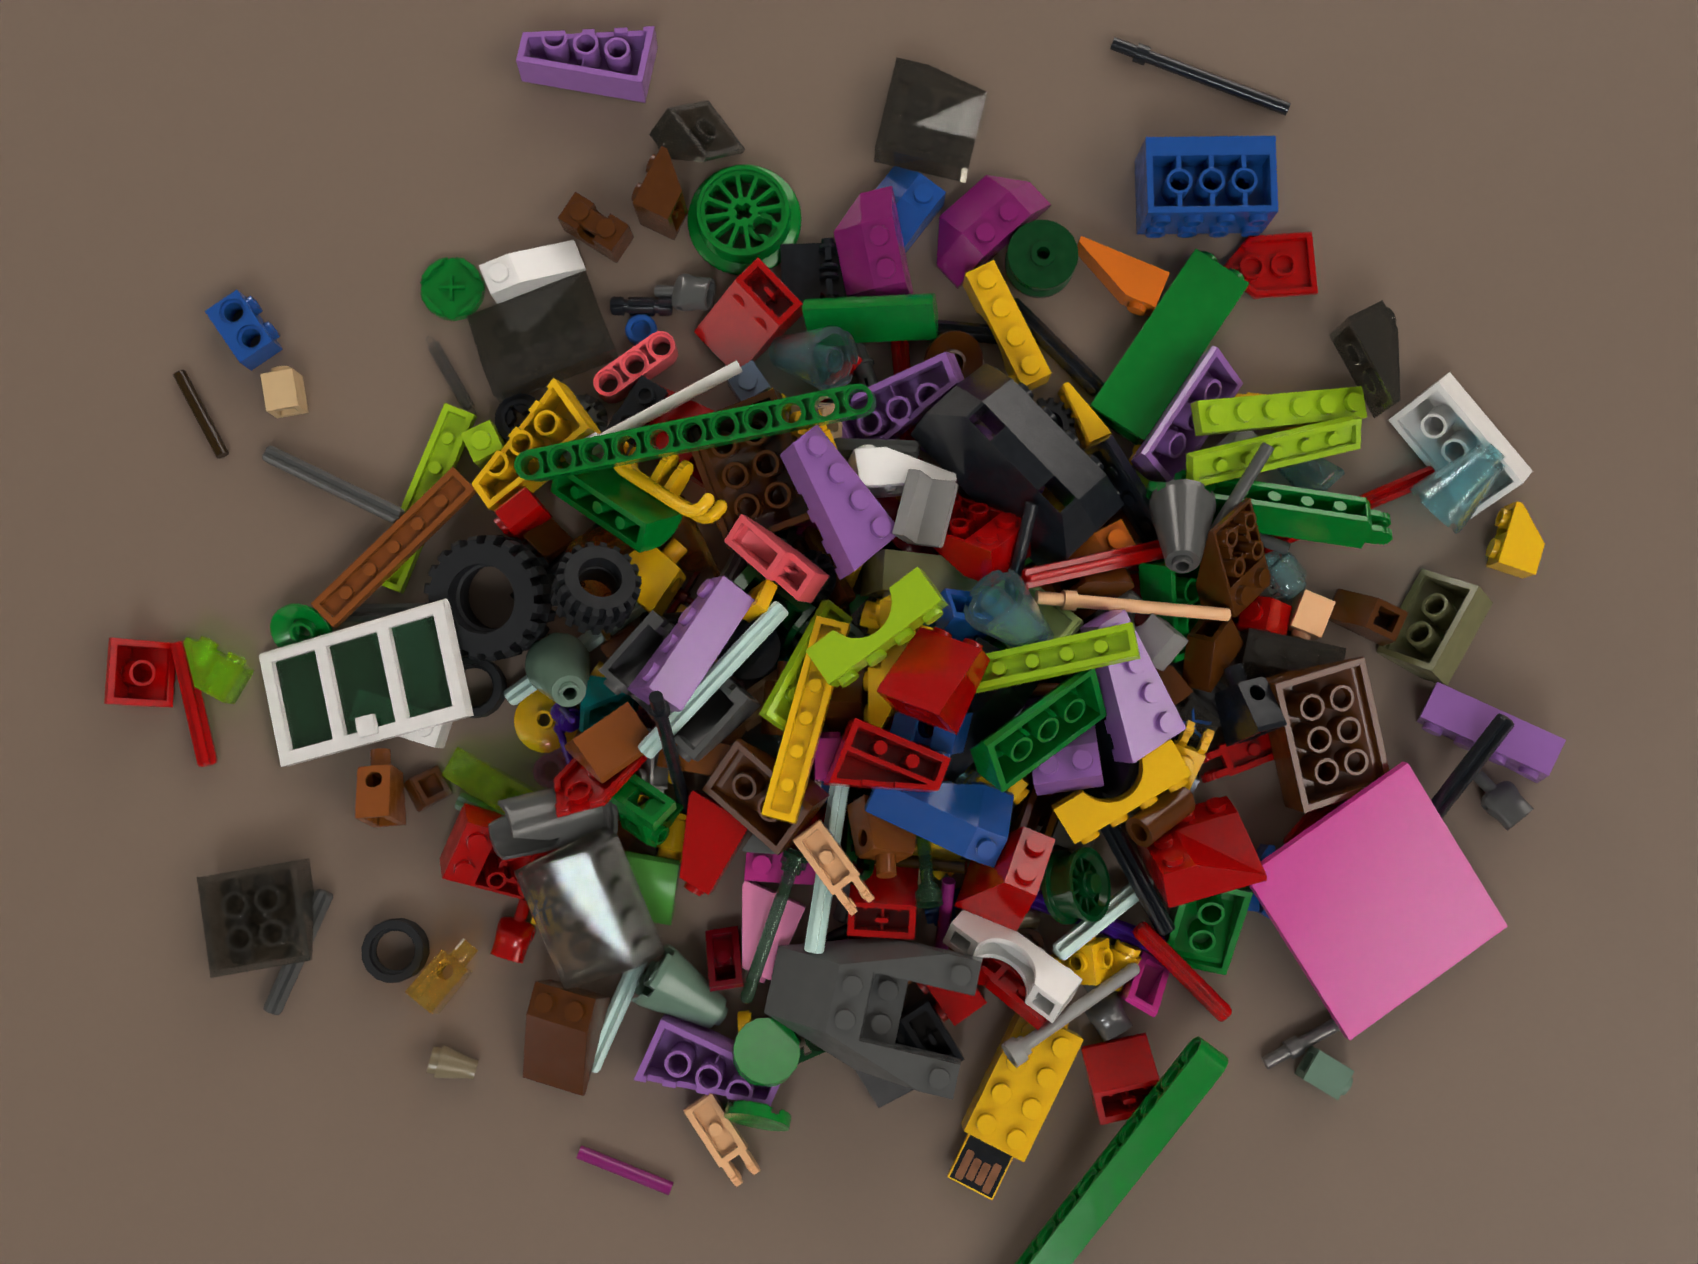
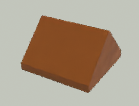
(609, 743)

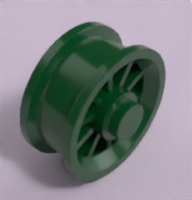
(1041, 258)
(1076, 886)

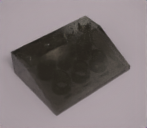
(542, 336)
(589, 909)

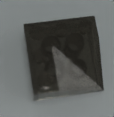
(929, 121)
(257, 917)

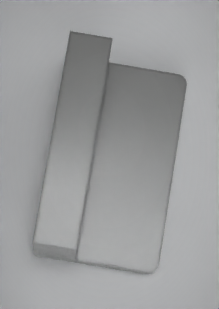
(925, 510)

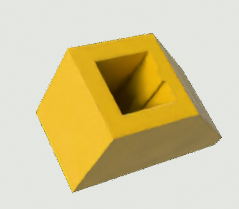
(1516, 543)

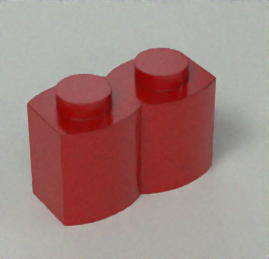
(521, 514)

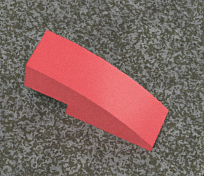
(776, 559)

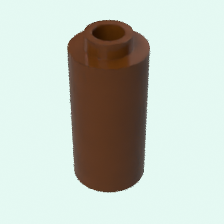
(1155, 821)

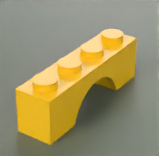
(998, 308)
(1085, 814)

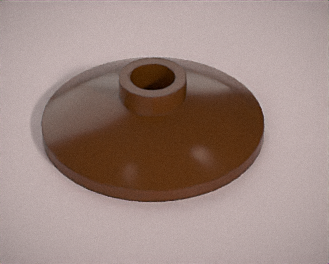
(963, 345)

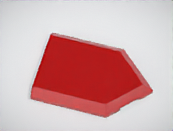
(1277, 265)
(580, 791)

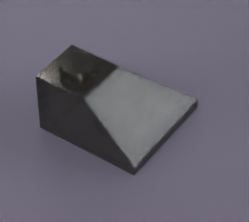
(695, 133)

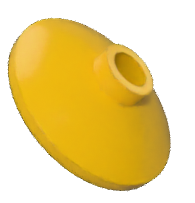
(528, 728)

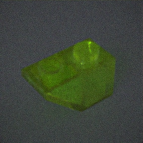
(216, 672)

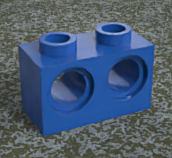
(241, 332)

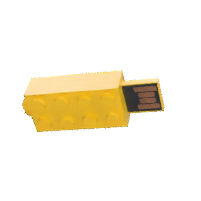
(1011, 1107)

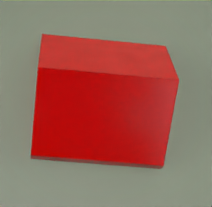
(139, 673)

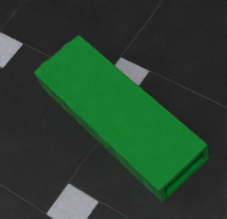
(1168, 346)

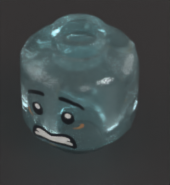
(1286, 575)

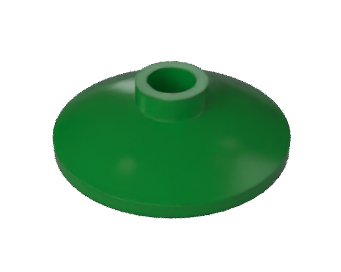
(291, 621)

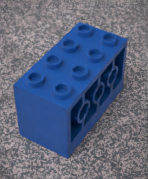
(1206, 185)

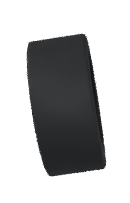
(499, 686)
(370, 943)

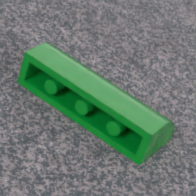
(876, 317)
(618, 507)

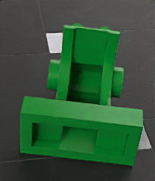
(650, 820)

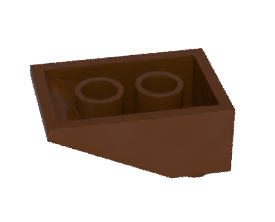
(741, 789)
(562, 1035)

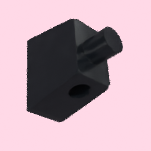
(1247, 707)

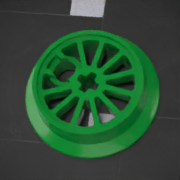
(768, 247)

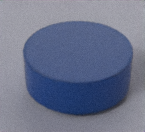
(639, 328)

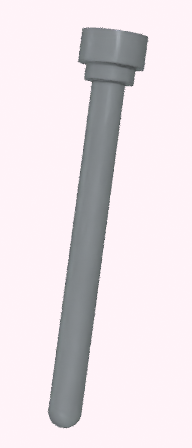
(1019, 1048)

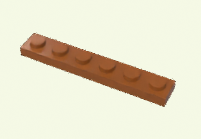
(394, 548)

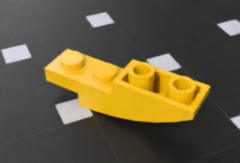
(877, 710)

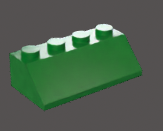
(1040, 730)

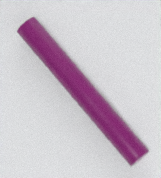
(945, 911)
(625, 1170)

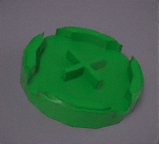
(452, 288)
(766, 1052)
(757, 1116)

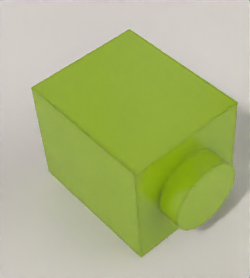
(483, 442)

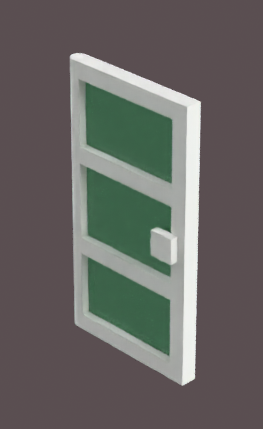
(366, 683)

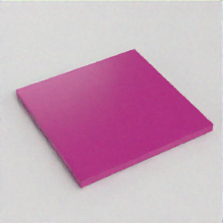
(1376, 900)

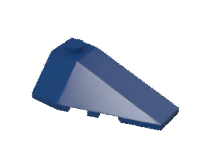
(916, 201)
(958, 817)

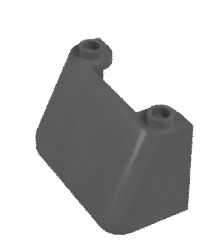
(711, 723)

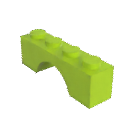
(913, 603)

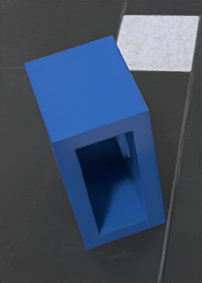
(941, 740)

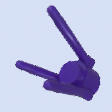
(566, 720)

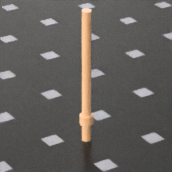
(1071, 600)

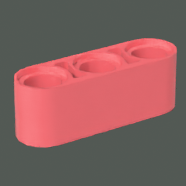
(642, 352)

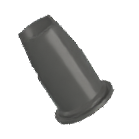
(534, 828)

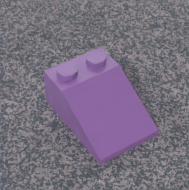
(1072, 767)

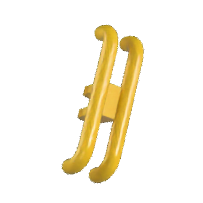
(667, 485)

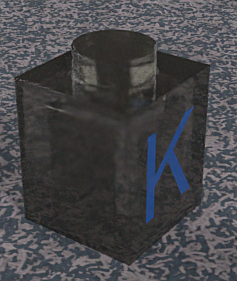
(1203, 719)

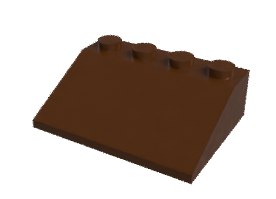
(751, 474)
(1330, 734)

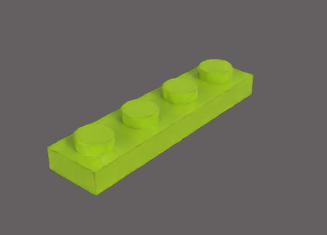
(780, 699)

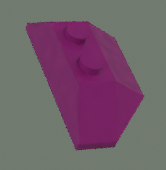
(984, 223)
(873, 247)

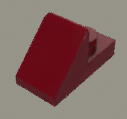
(724, 959)

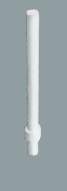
(669, 403)

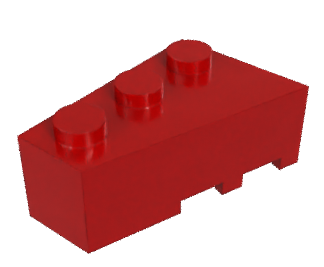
(884, 761)

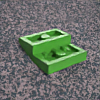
(657, 882)

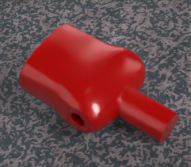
(514, 935)

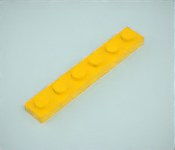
(801, 733)

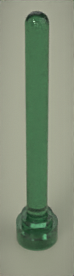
(792, 864)
(928, 893)

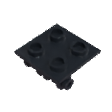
(812, 270)

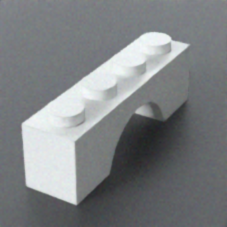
(1046, 980)

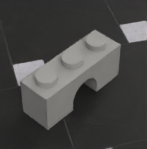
(1157, 635)

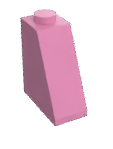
(755, 910)

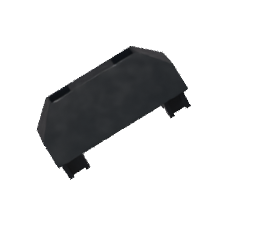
(1019, 460)

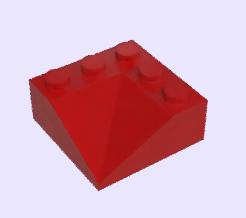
(1203, 855)

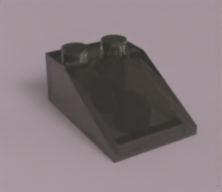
(1371, 354)

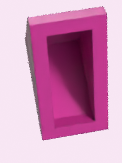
(1146, 988)

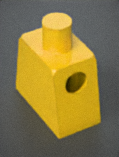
(659, 575)

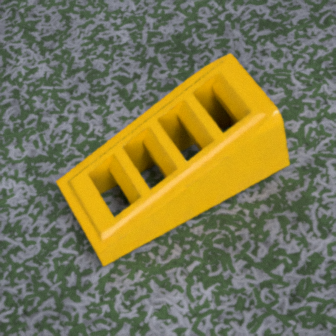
(1088, 424)

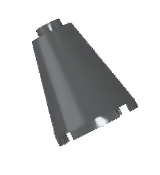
(1182, 521)

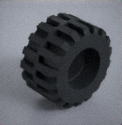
(604, 566)

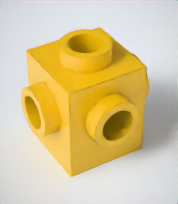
(1092, 961)

